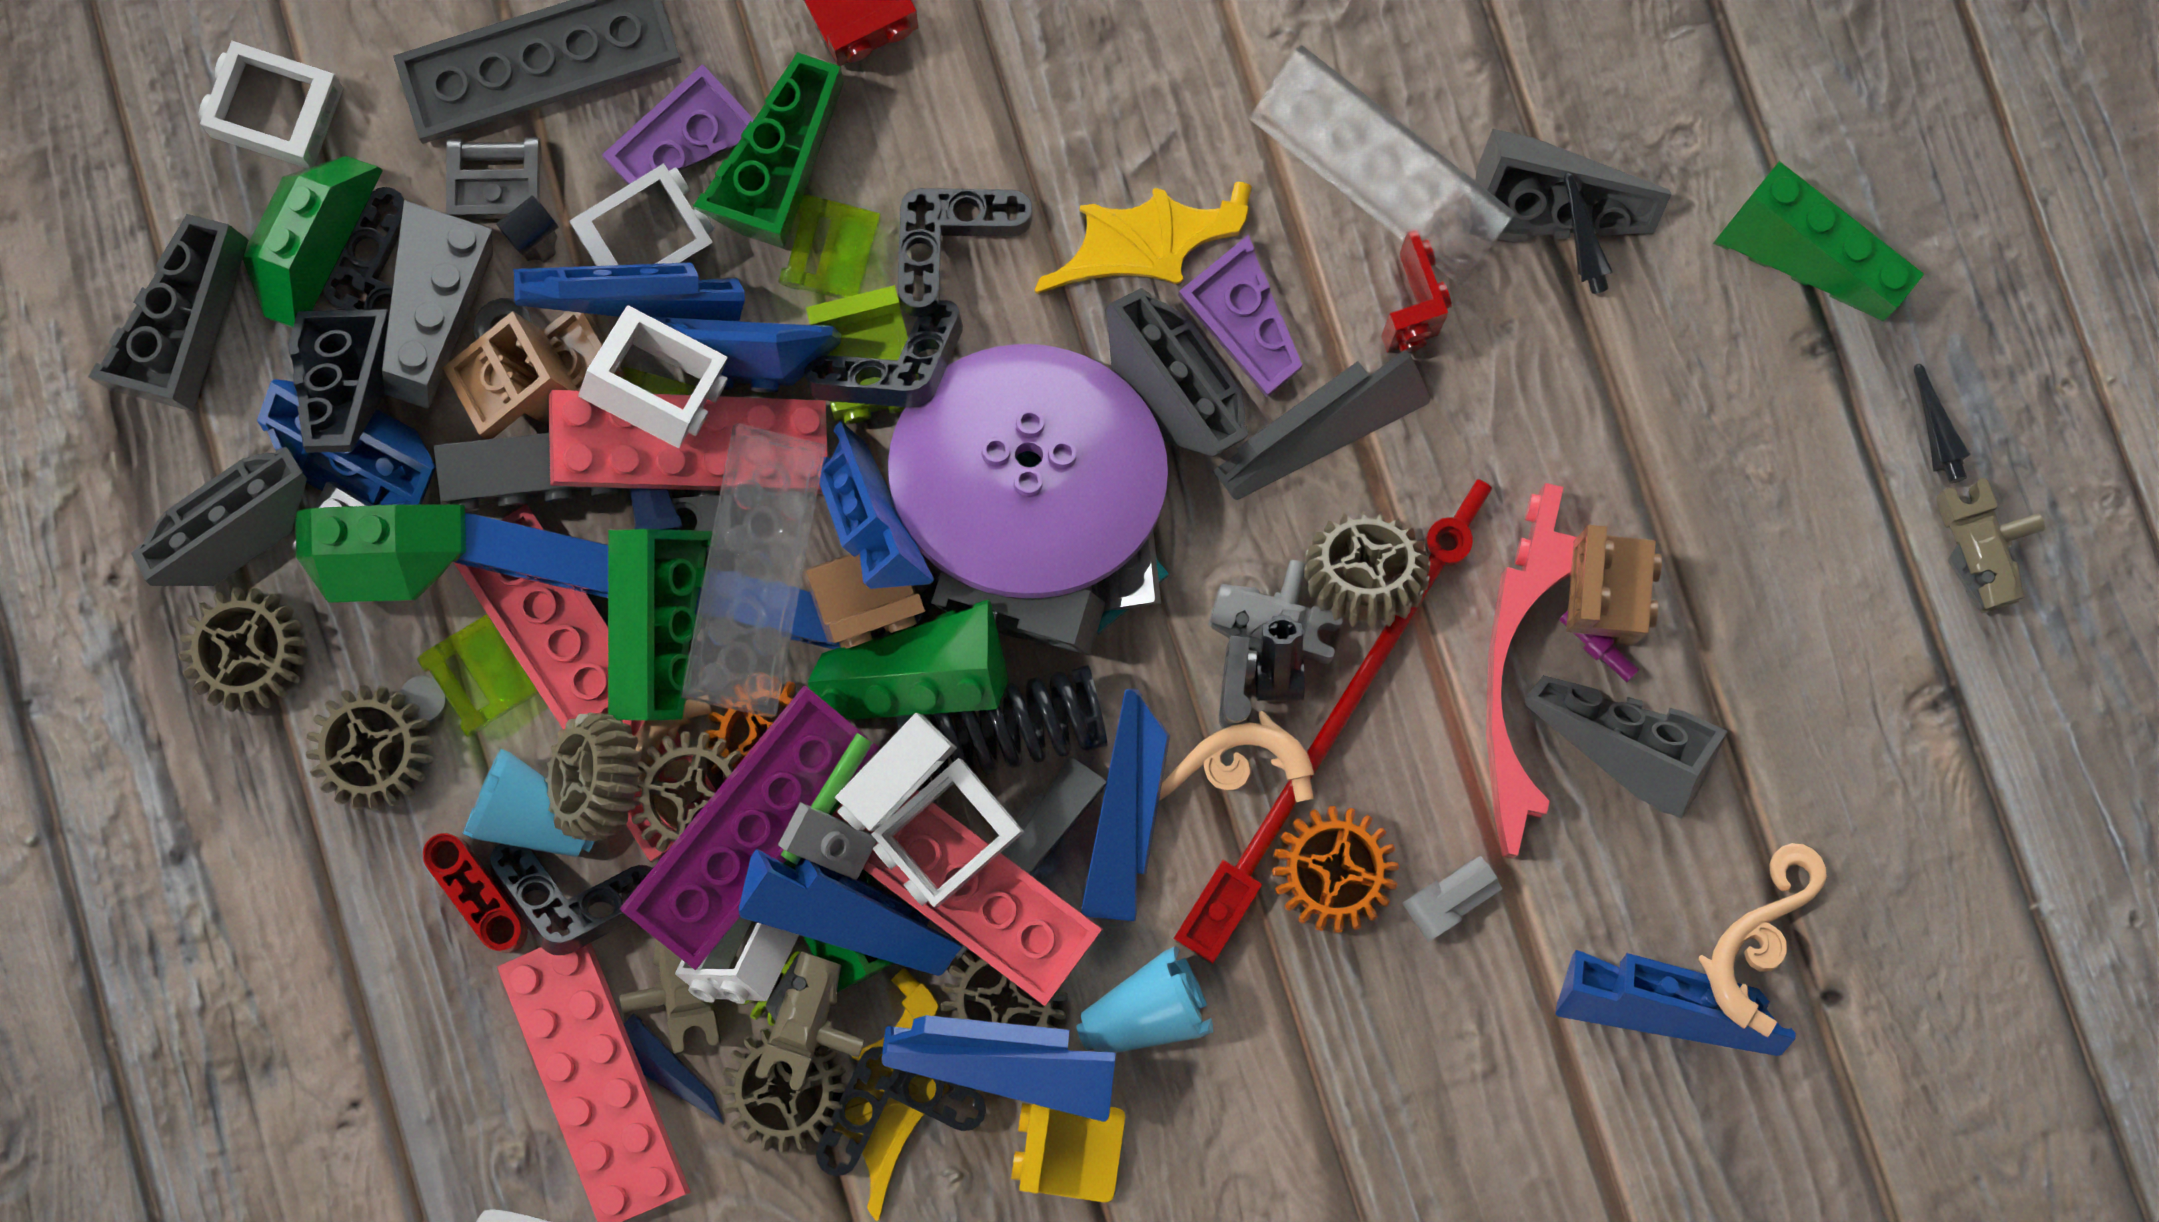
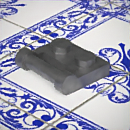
(490, 192)
(1238, 671)

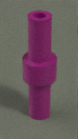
(1603, 648)

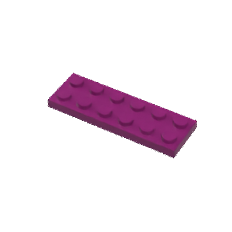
(699, 881)

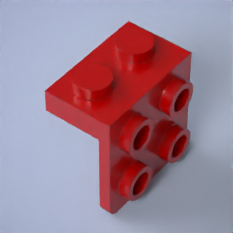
(860, 26)
(1415, 324)

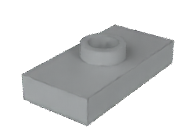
(827, 841)

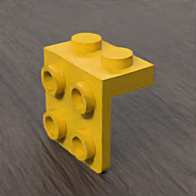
(1069, 1153)

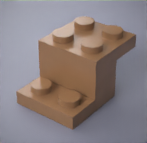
(519, 365)
(1613, 586)
(851, 608)

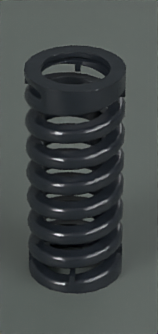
(1081, 707)

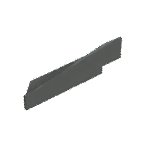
(1325, 422)
(1052, 817)

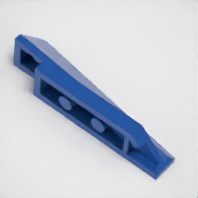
(653, 289)
(867, 518)
(1127, 812)
(842, 913)
(1660, 1001)
(1006, 1061)

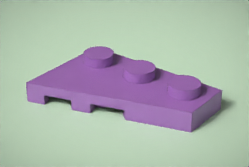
(681, 129)
(1242, 316)

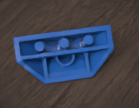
(758, 351)
(383, 468)

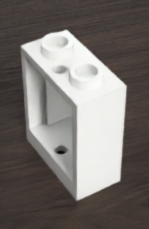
(313, 118)
(675, 188)
(640, 406)
(894, 774)
(894, 854)
(754, 972)

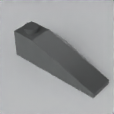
(1530, 181)
(1645, 751)

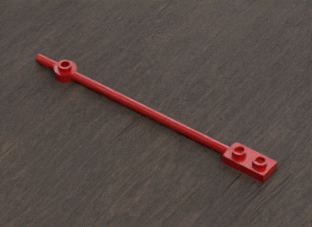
(1232, 886)

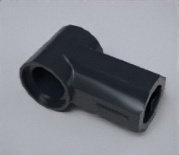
(531, 230)
(1281, 666)

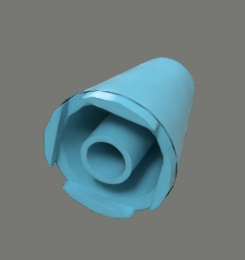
(515, 810)
(1147, 1009)

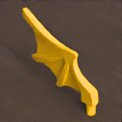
(1148, 238)
(896, 1118)

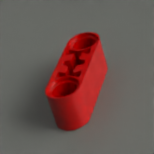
(459, 892)

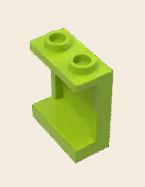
(869, 328)

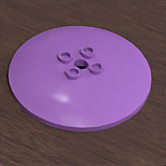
(1019, 525)

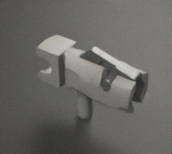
(1244, 610)

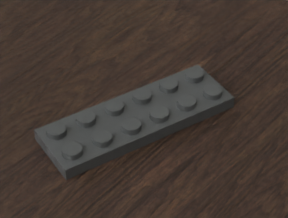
(532, 62)

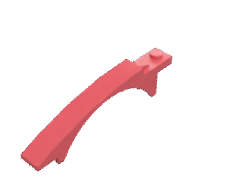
(1544, 563)

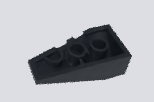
(337, 374)

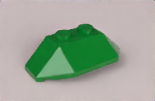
(306, 234)
(378, 549)

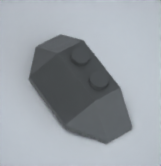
(1175, 374)
(224, 522)

